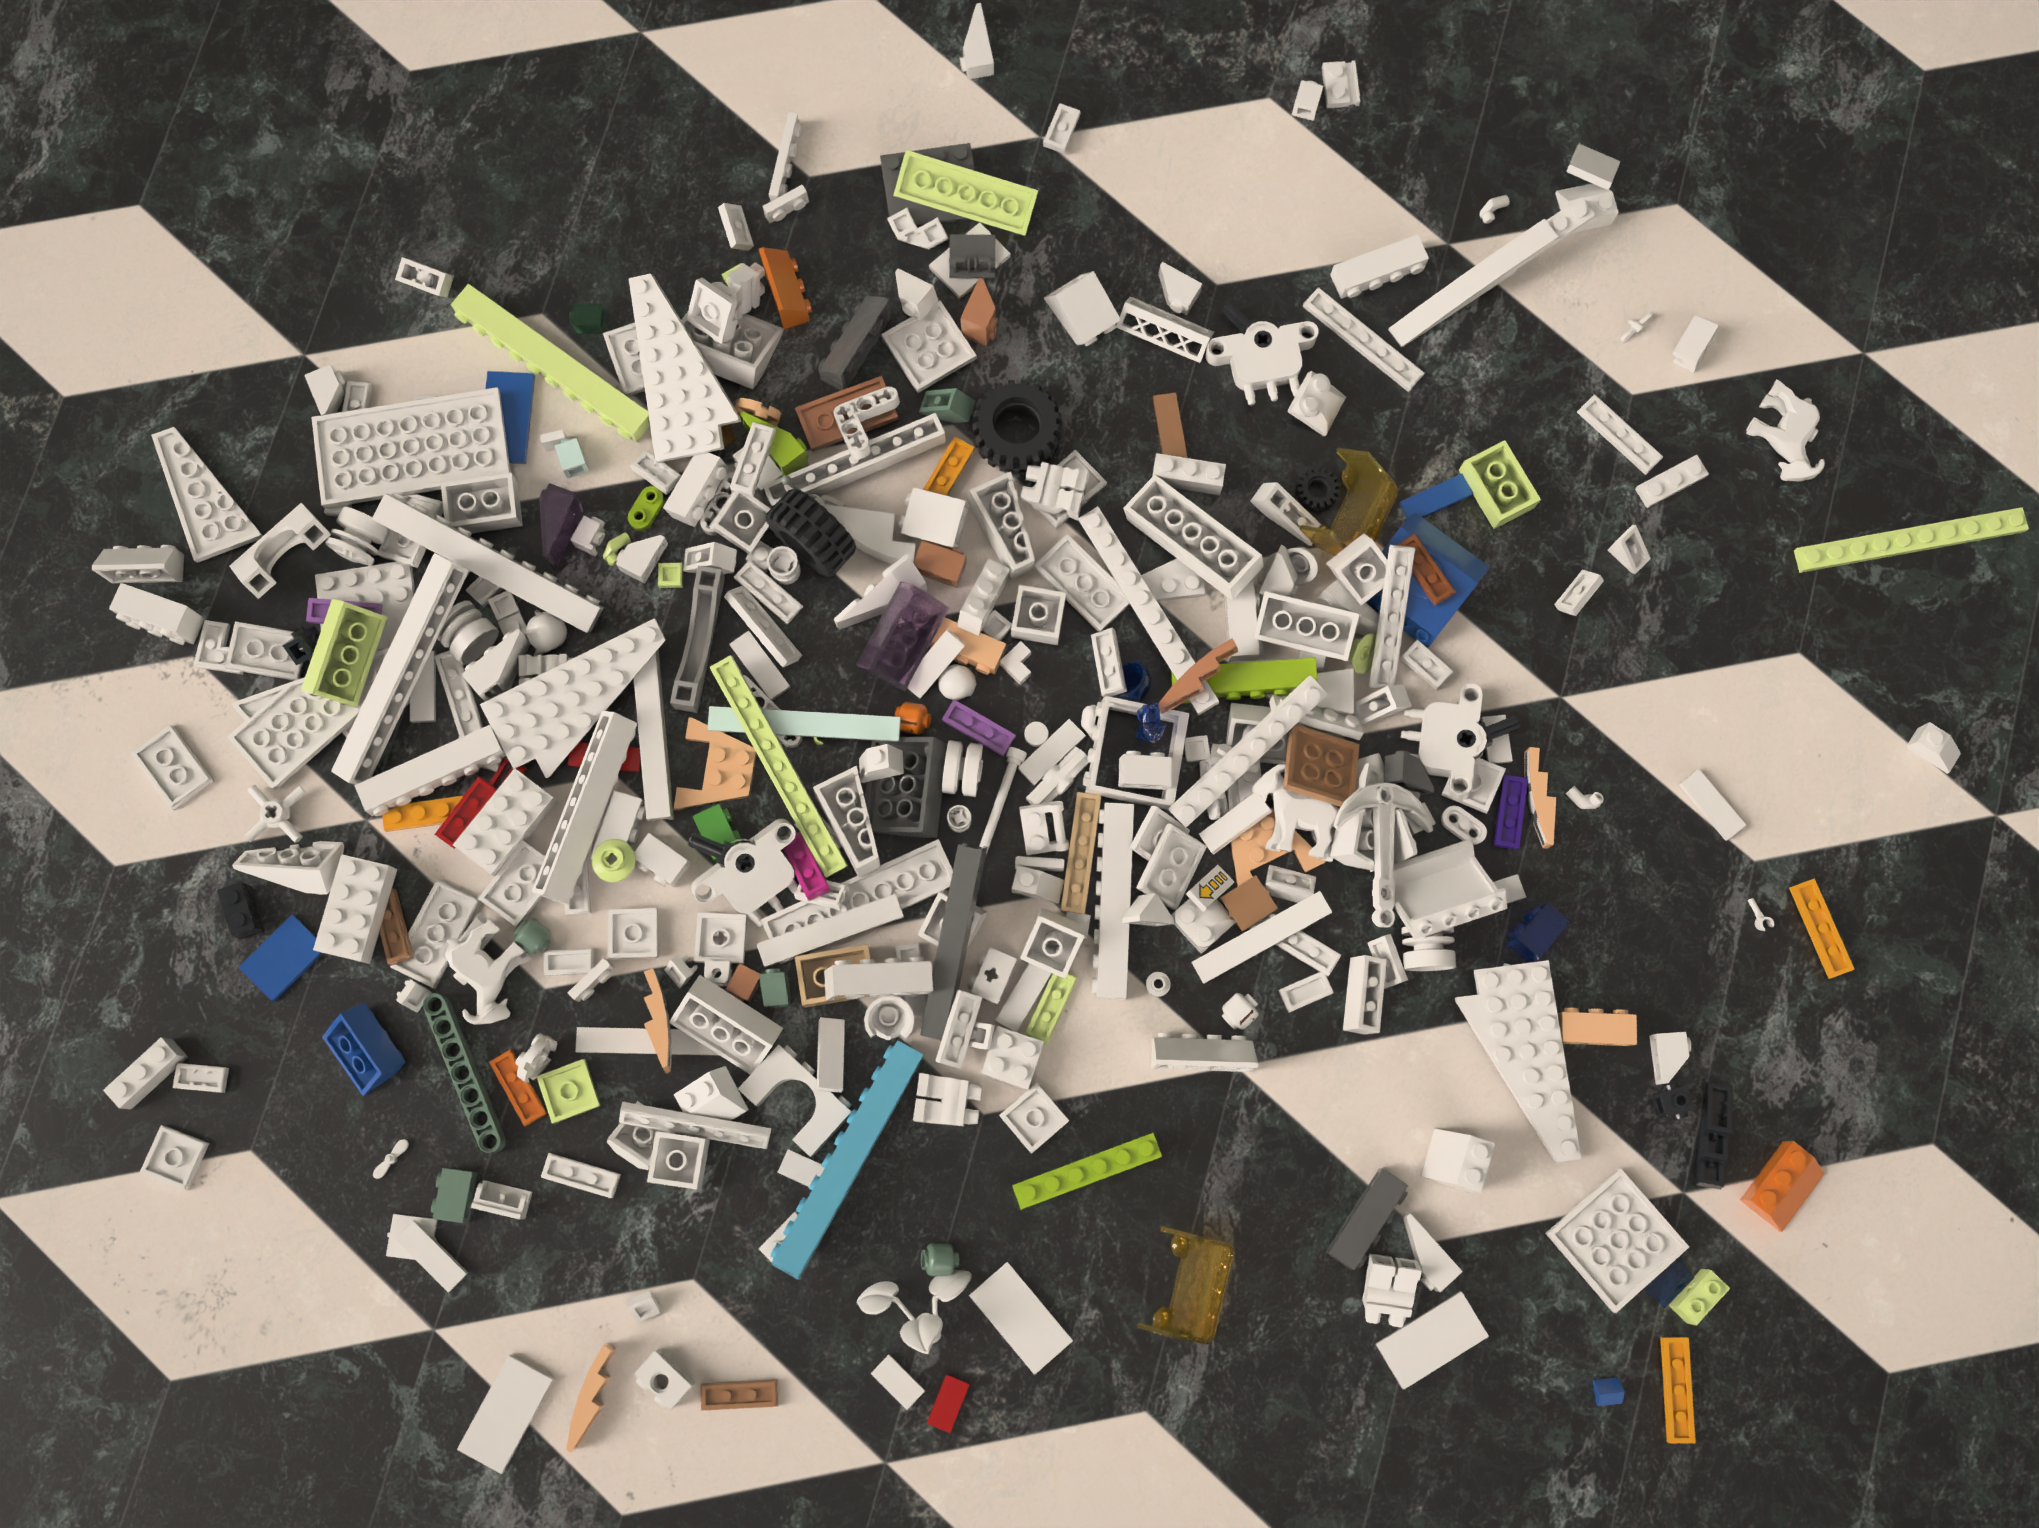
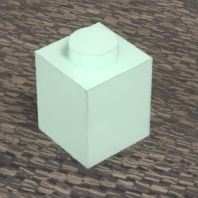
(571, 457)

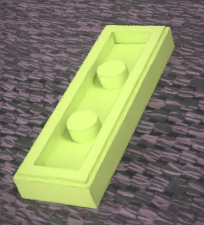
(1050, 1007)

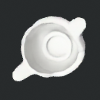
(545, 632)

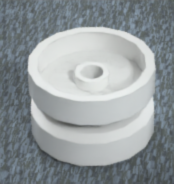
(962, 768)

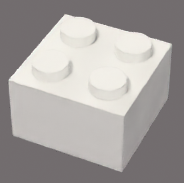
(741, 521)
(1038, 615)
(1053, 943)
(1012, 1058)

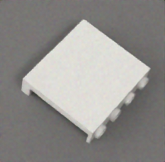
(1444, 890)

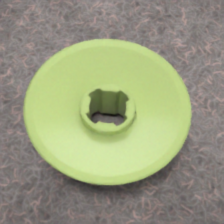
(1362, 653)
(621, 868)

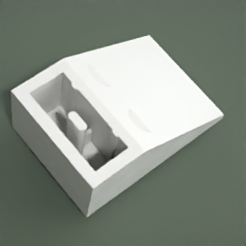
(498, 667)

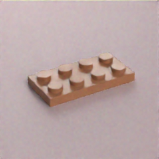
(819, 420)

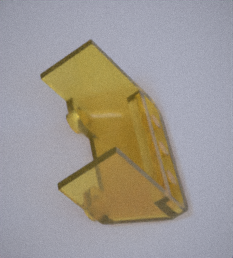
(1364, 507)
(1197, 1289)

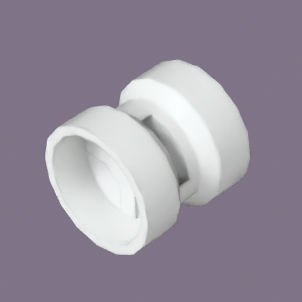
(961, 815)

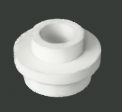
(1152, 989)

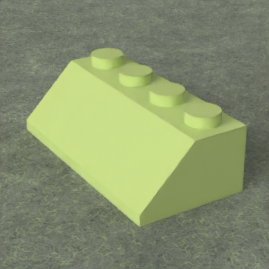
(344, 653)

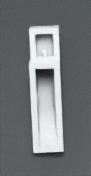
(872, 532)

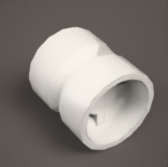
(783, 565)

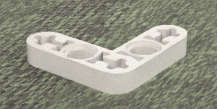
(856, 415)

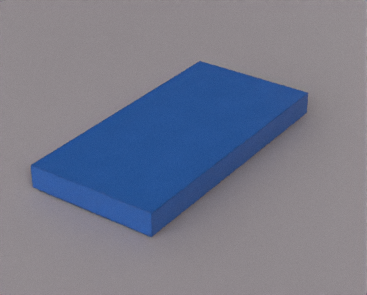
(516, 401)

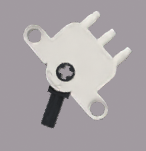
(1262, 365)
(1442, 733)
(752, 882)

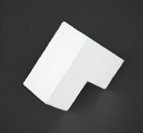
(1013, 663)

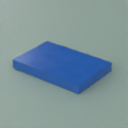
(281, 958)

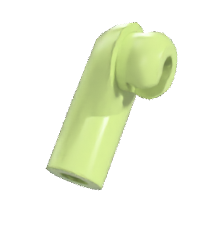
(612, 548)

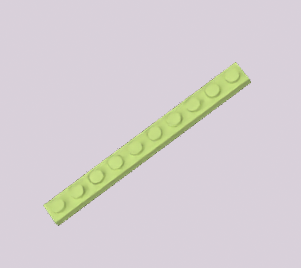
(1911, 540)
(778, 766)

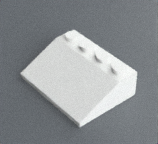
(742, 357)
(1203, 1054)

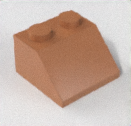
(979, 316)

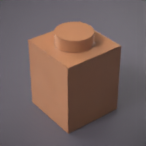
(744, 983)

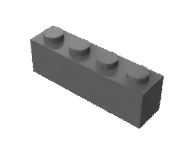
(1367, 1218)

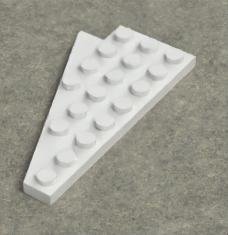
(680, 388)
(559, 707)
(292, 726)
(1522, 1035)

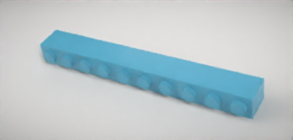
(847, 1160)

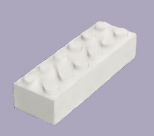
(1194, 537)

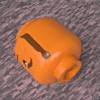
(913, 717)

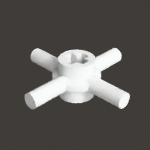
(267, 815)

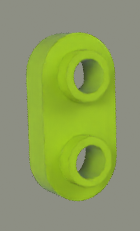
(647, 507)

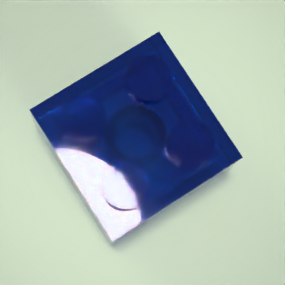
(1537, 933)

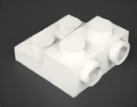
(712, 311)

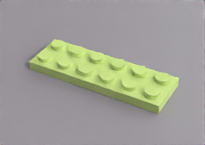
(965, 192)

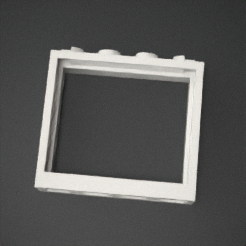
(1180, 722)

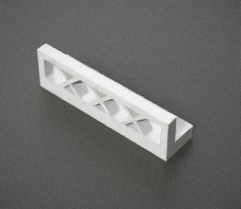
(1167, 321)

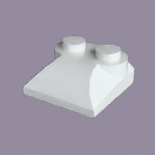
(1317, 402)
(1200, 926)
(634, 1143)

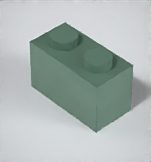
(454, 1195)

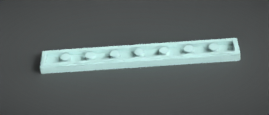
(813, 724)

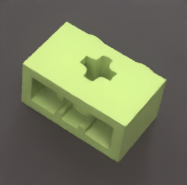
(1699, 1296)

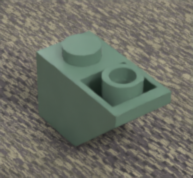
(775, 988)

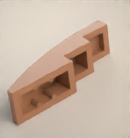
(1190, 683)

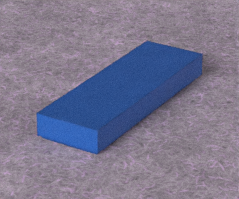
(1437, 497)

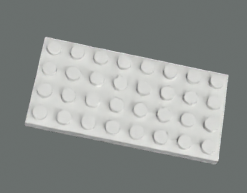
(409, 446)

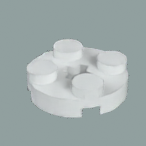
(535, 1060)

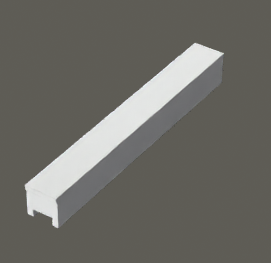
(653, 741)

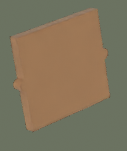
(1249, 903)

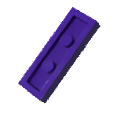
(1510, 812)

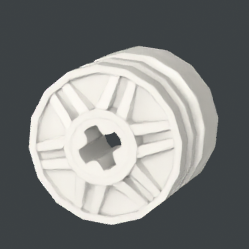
(356, 539)
(467, 633)
(1429, 952)

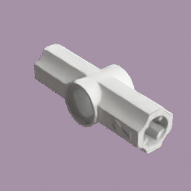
(1059, 778)

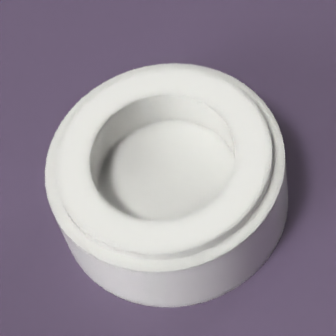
(1036, 734)

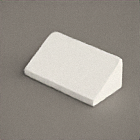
(1289, 884)

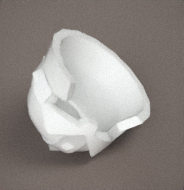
(889, 1018)

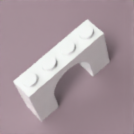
(255, 565)
(783, 1067)

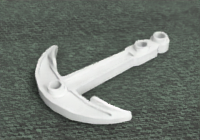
(1383, 825)

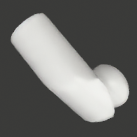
(1493, 204)
(1088, 719)
(1587, 801)

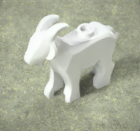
(1792, 432)
(1296, 812)
(483, 972)

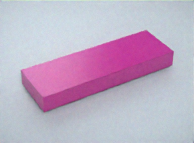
(806, 868)

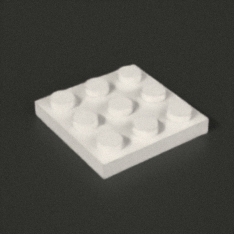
(929, 347)

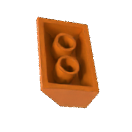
(785, 287)
(1783, 1184)

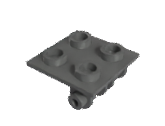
(972, 256)

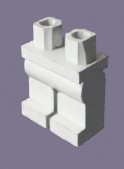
(953, 1104)
(1390, 1288)

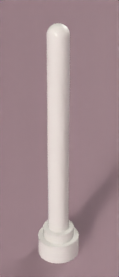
(1014, 759)

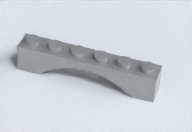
(693, 666)

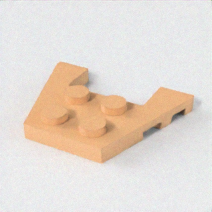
(727, 769)
(1250, 851)

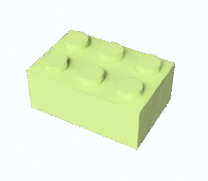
(1499, 484)

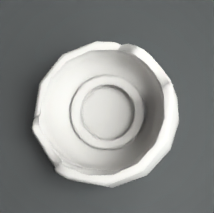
(957, 682)

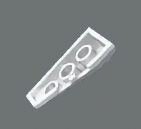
(879, 595)

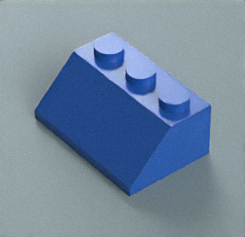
(363, 1048)

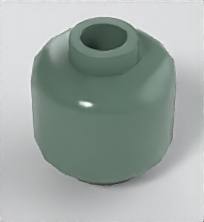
(532, 936)
(939, 1259)

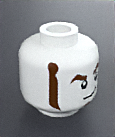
(1240, 1011)

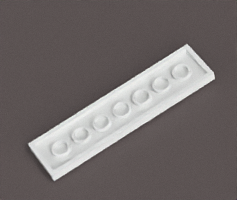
(910, 877)

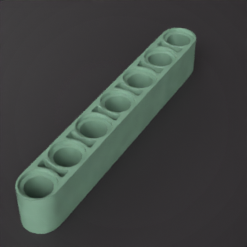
(473, 1081)

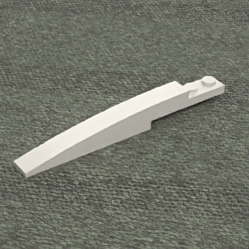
(1491, 271)

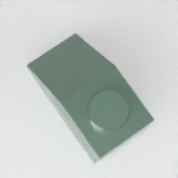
(948, 405)

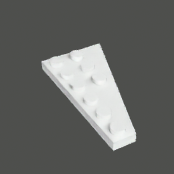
(205, 508)

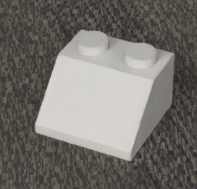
(1597, 198)
(1360, 568)
(933, 923)
(712, 1096)
(678, 1160)

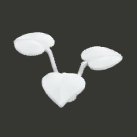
(927, 1328)

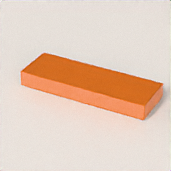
(519, 1092)

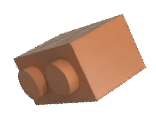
(940, 563)

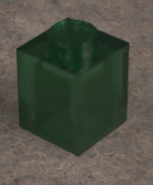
(588, 318)

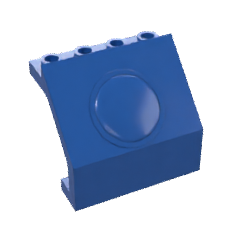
(1457, 564)

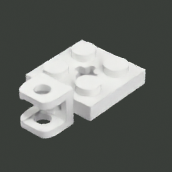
(715, 956)

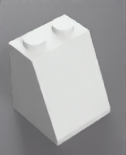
(1083, 308)
(934, 517)
(1458, 1160)

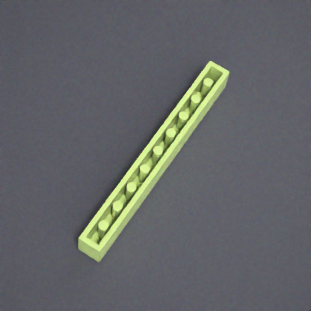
(552, 363)

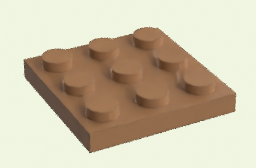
(1320, 765)

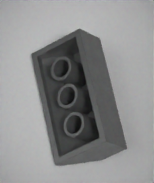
(855, 342)

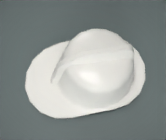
(1303, 561)

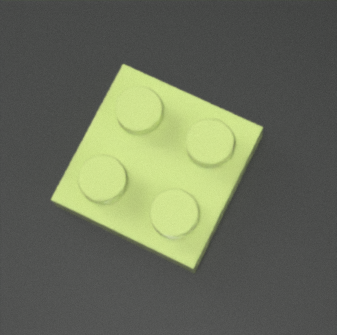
(568, 1091)

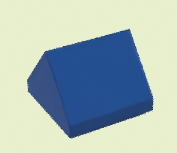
(1608, 1391)

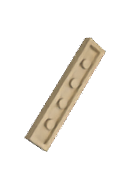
(1080, 853)

